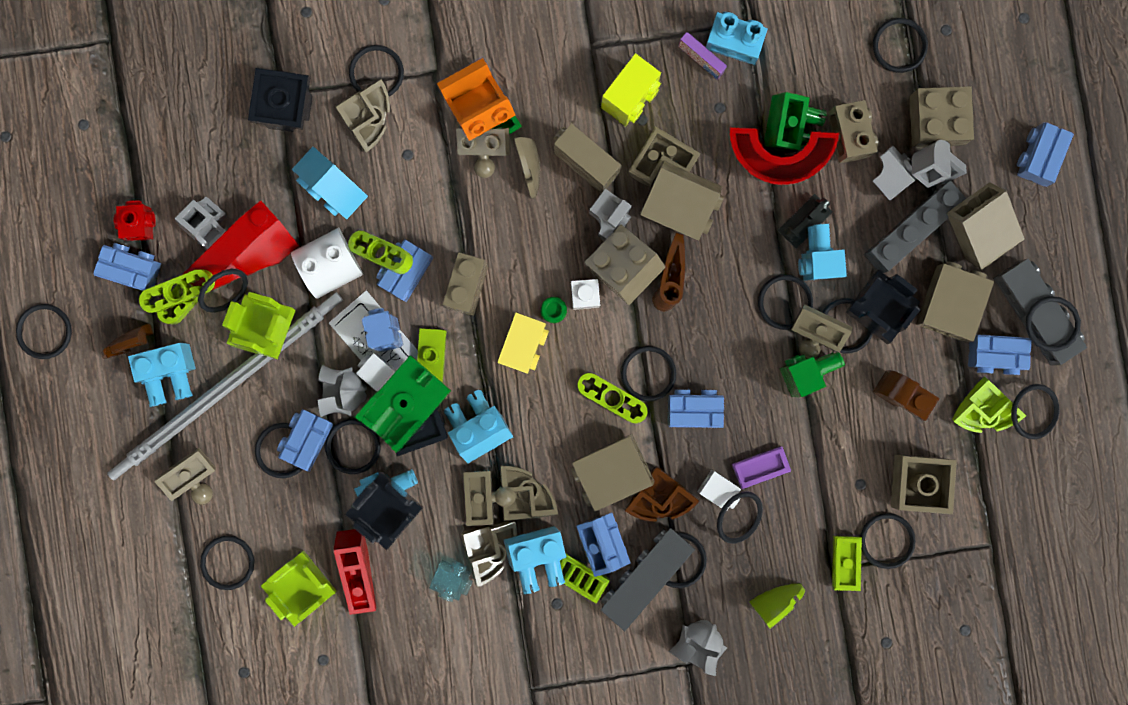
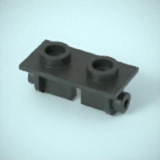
(811, 213)

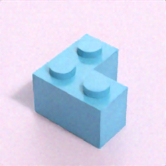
(325, 180)

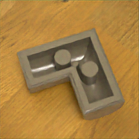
(656, 150)

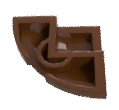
(126, 341)
(662, 499)

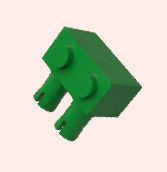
(787, 122)
(806, 374)

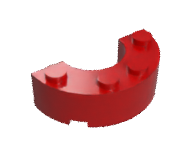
(777, 169)

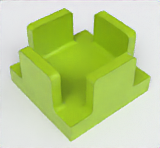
(258, 324)
(297, 589)

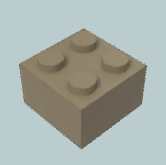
(941, 115)
(625, 264)
(923, 484)

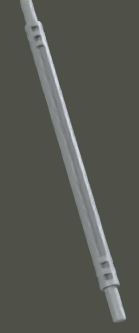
(220, 390)

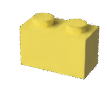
(522, 343)

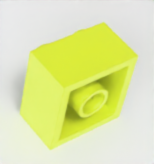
(630, 90)

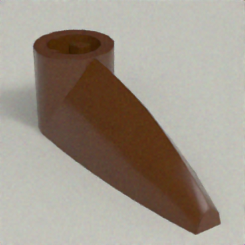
(672, 276)

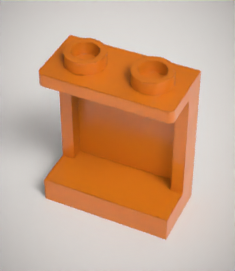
(476, 99)

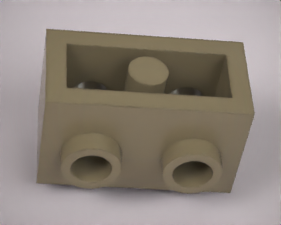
(855, 131)

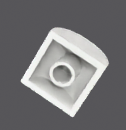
(326, 263)

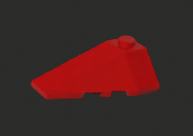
(248, 245)

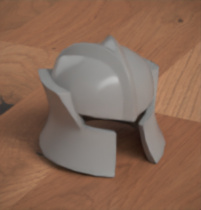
(341, 391)
(700, 645)

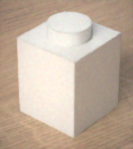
(585, 294)
(375, 371)
(718, 489)

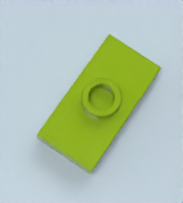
(432, 351)
(846, 563)

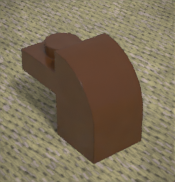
(906, 393)

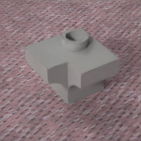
(895, 173)
(610, 213)
(202, 221)

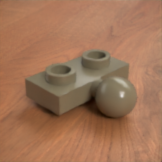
(491, 143)
(821, 330)
(186, 476)
(480, 498)

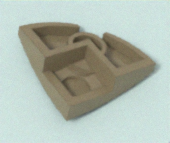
(366, 114)
(530, 163)
(531, 497)
(486, 549)

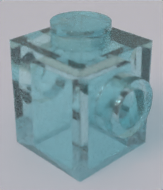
(451, 580)

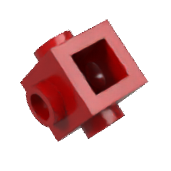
(134, 221)

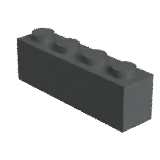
(914, 227)
(1050, 321)
(647, 579)

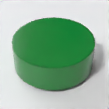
(553, 310)

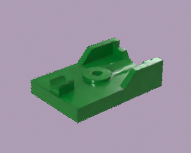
(409, 383)

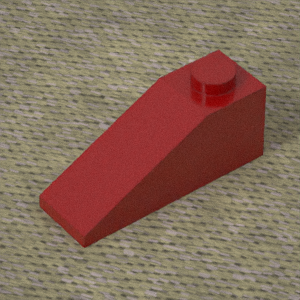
(355, 571)

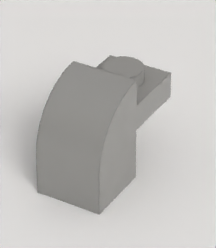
(936, 164)

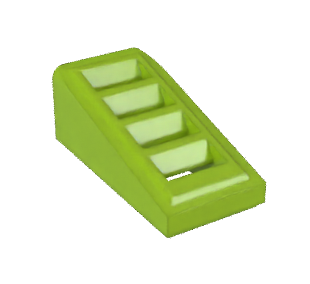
(598, 591)

